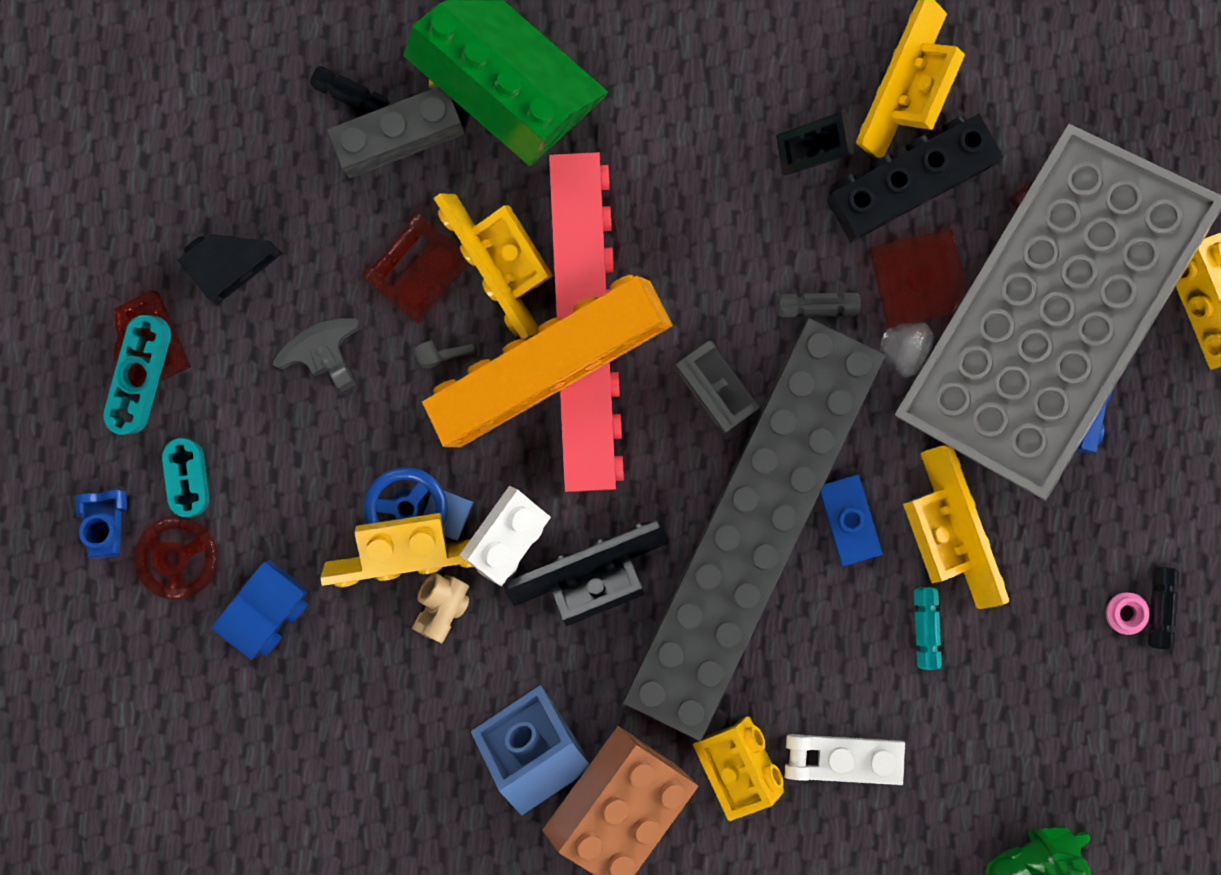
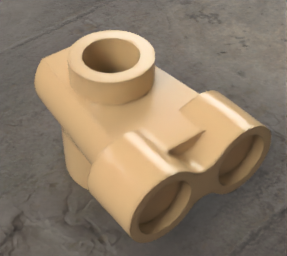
(443, 602)

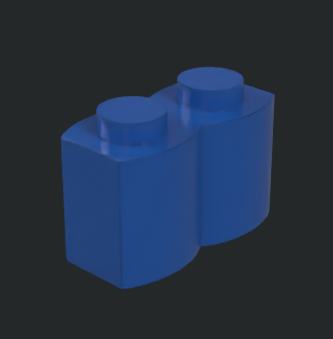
(261, 610)

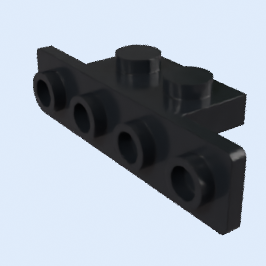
(591, 578)

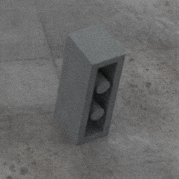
(395, 132)

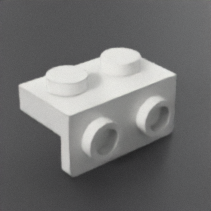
(505, 536)

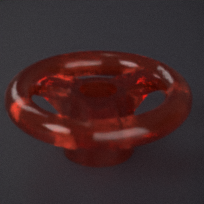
(161, 563)

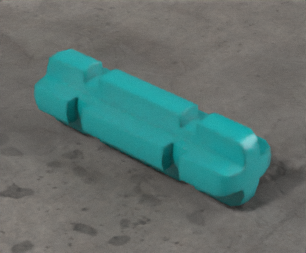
(927, 628)

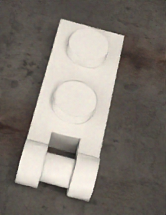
(846, 759)

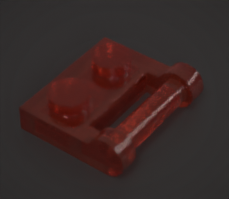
(428, 275)

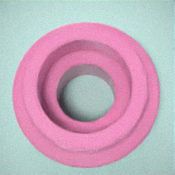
(1140, 613)

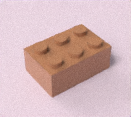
(619, 807)

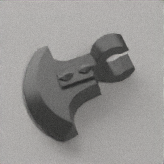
(320, 350)

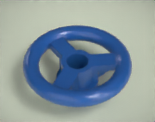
(413, 495)

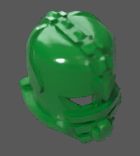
(1048, 853)

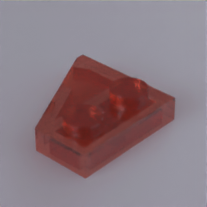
(152, 305)

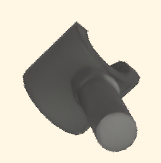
(428, 355)

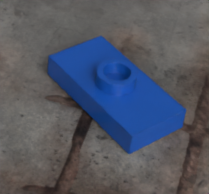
(850, 520)

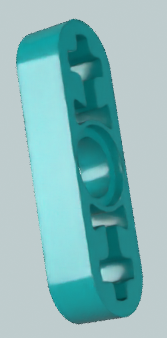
(140, 407)

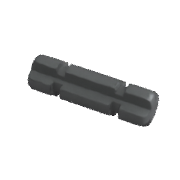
(819, 305)

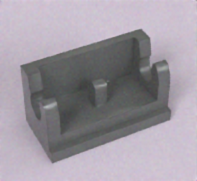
(716, 387)

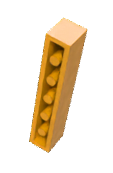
(547, 361)

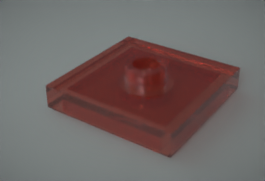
(918, 278)

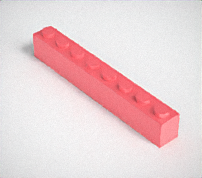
(580, 274)

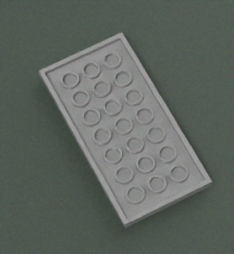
(1059, 309)

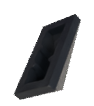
(815, 143)

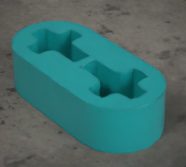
(195, 475)

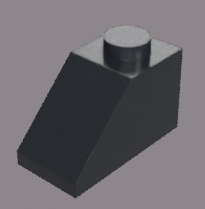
(226, 262)

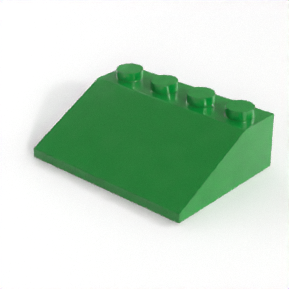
(503, 73)

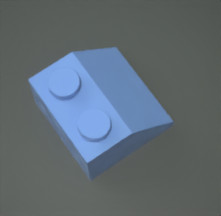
(530, 750)

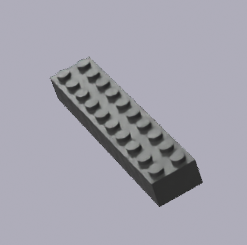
(753, 529)

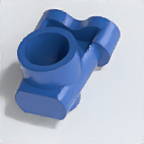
(99, 514)

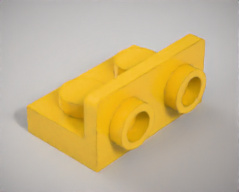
(740, 769)

